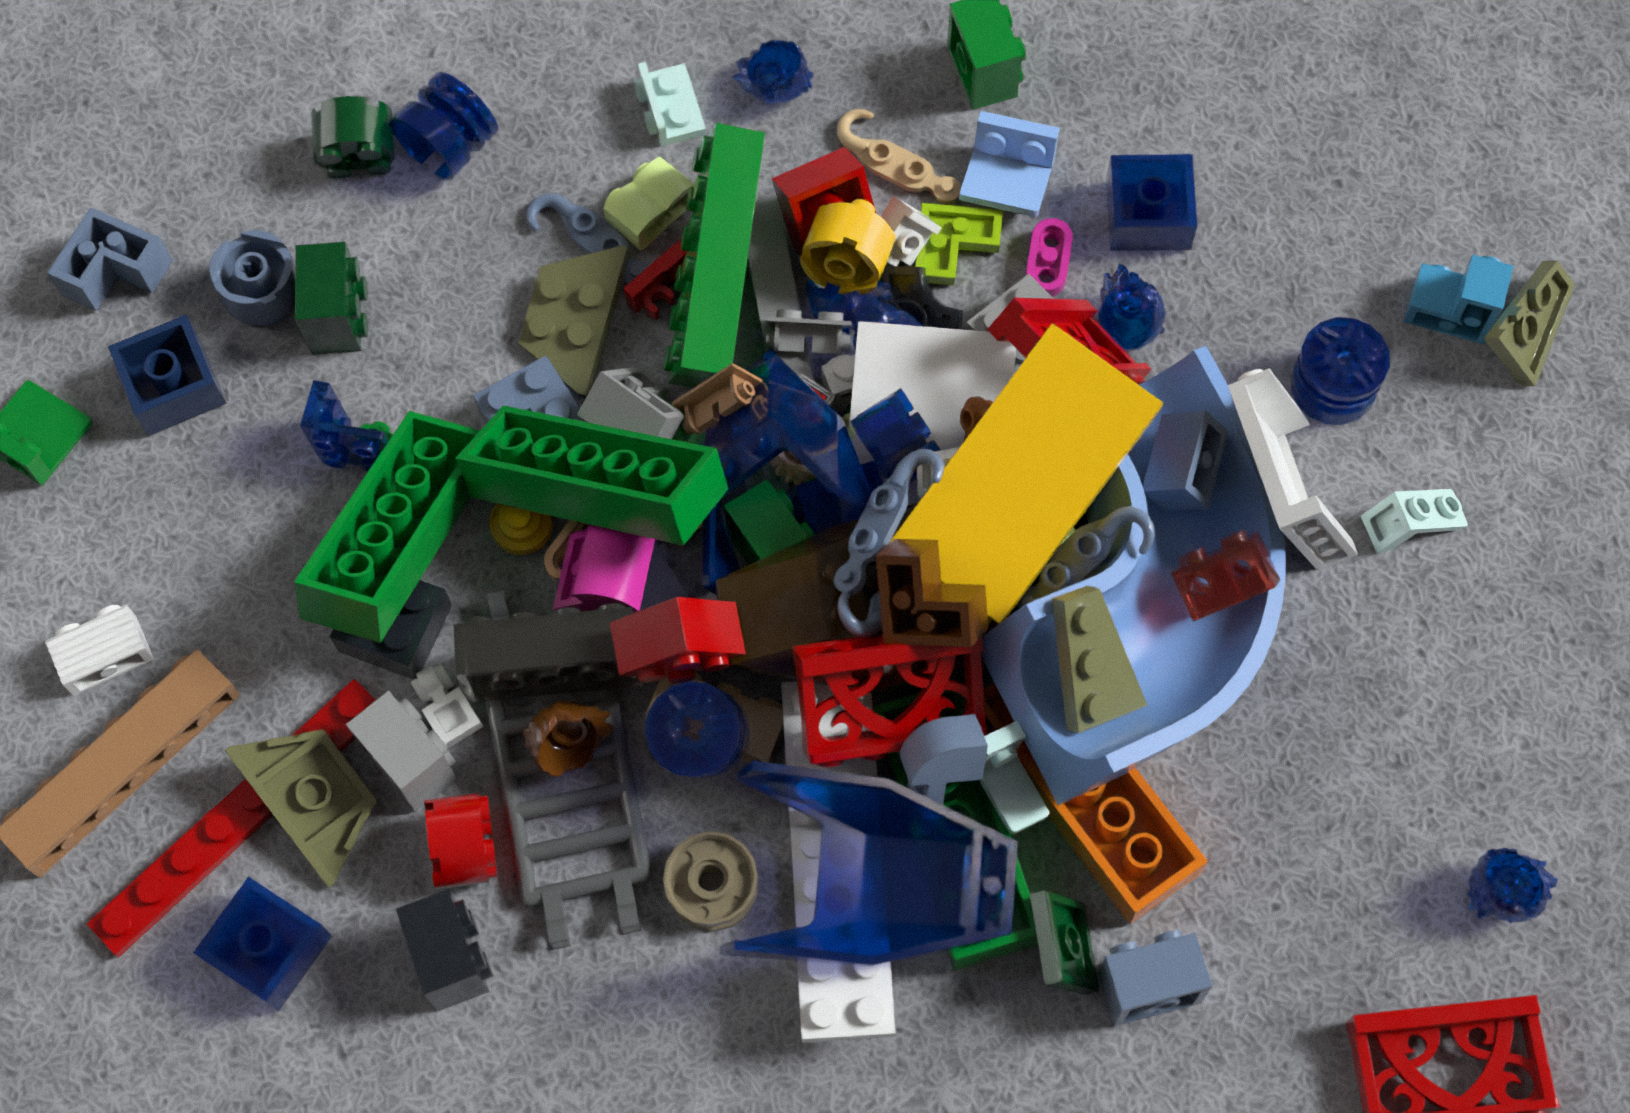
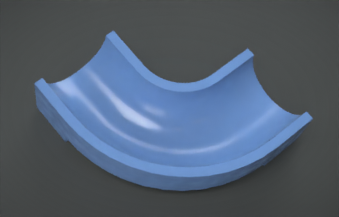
(1183, 666)

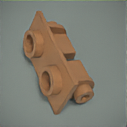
(721, 392)

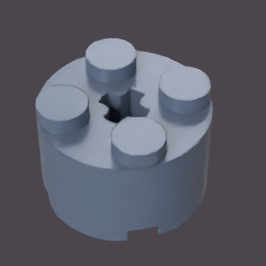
(255, 278)

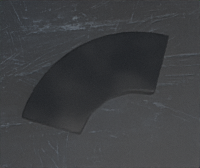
(914, 296)

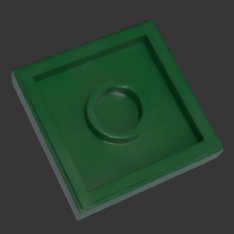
(1064, 943)

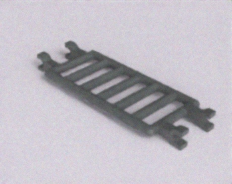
(517, 811)

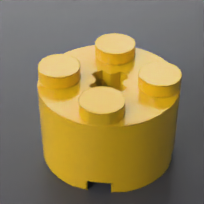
(847, 247)

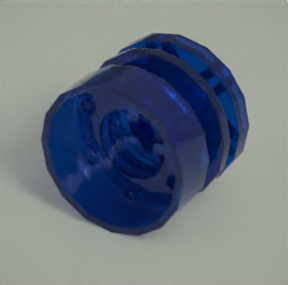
(445, 121)
(1333, 390)
(721, 739)

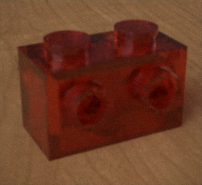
(1226, 577)

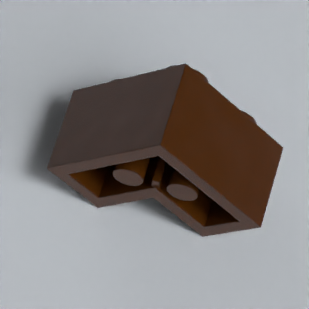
(919, 607)

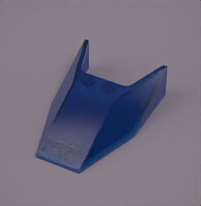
(779, 418)
(891, 871)

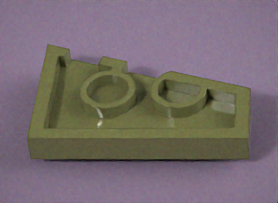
(1531, 322)
(1092, 662)

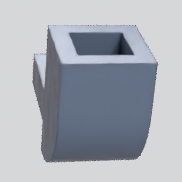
(944, 753)

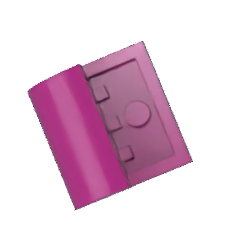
(603, 569)

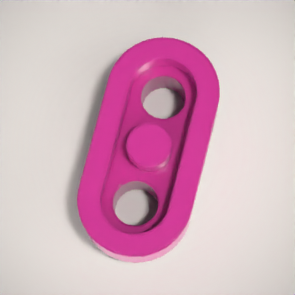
(1050, 260)

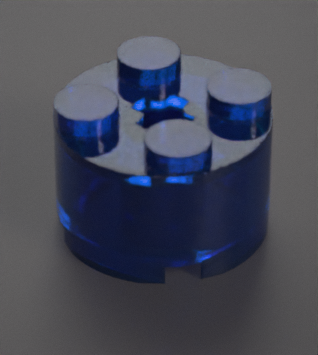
(892, 433)

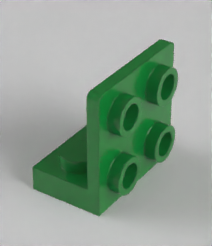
(39, 431)

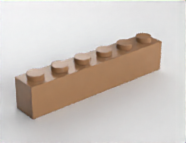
(116, 763)

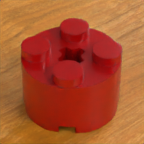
(457, 841)

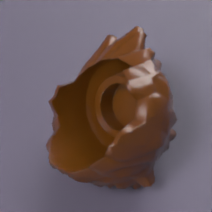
(566, 736)

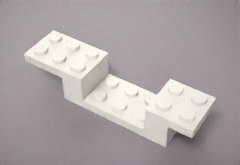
(833, 997)

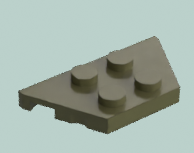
(574, 313)
(309, 794)

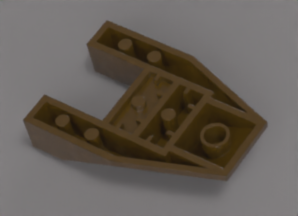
(794, 602)

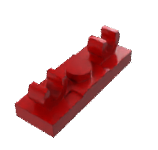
(655, 282)

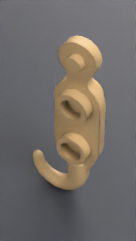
(895, 162)

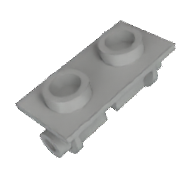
(792, 330)

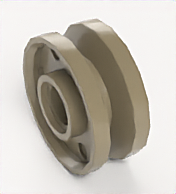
(708, 854)

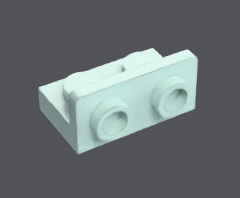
(671, 104)

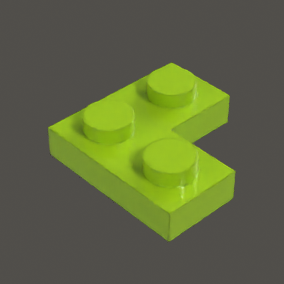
(960, 230)

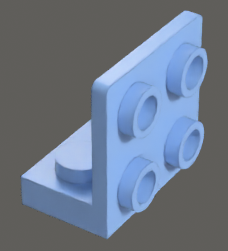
(1010, 164)

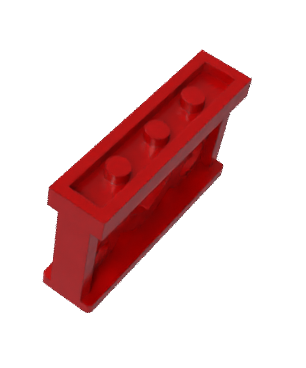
(1028, 319)
(836, 663)
(1492, 1017)

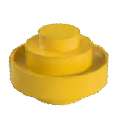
(519, 529)

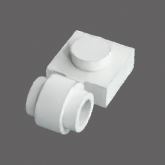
(450, 712)

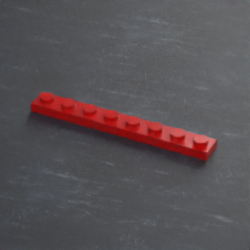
(210, 840)

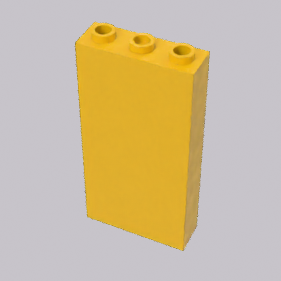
(1031, 469)

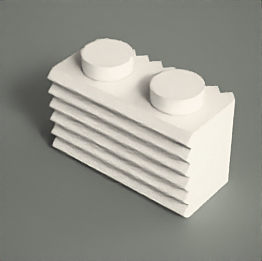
(98, 649)

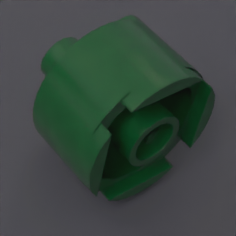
(352, 136)

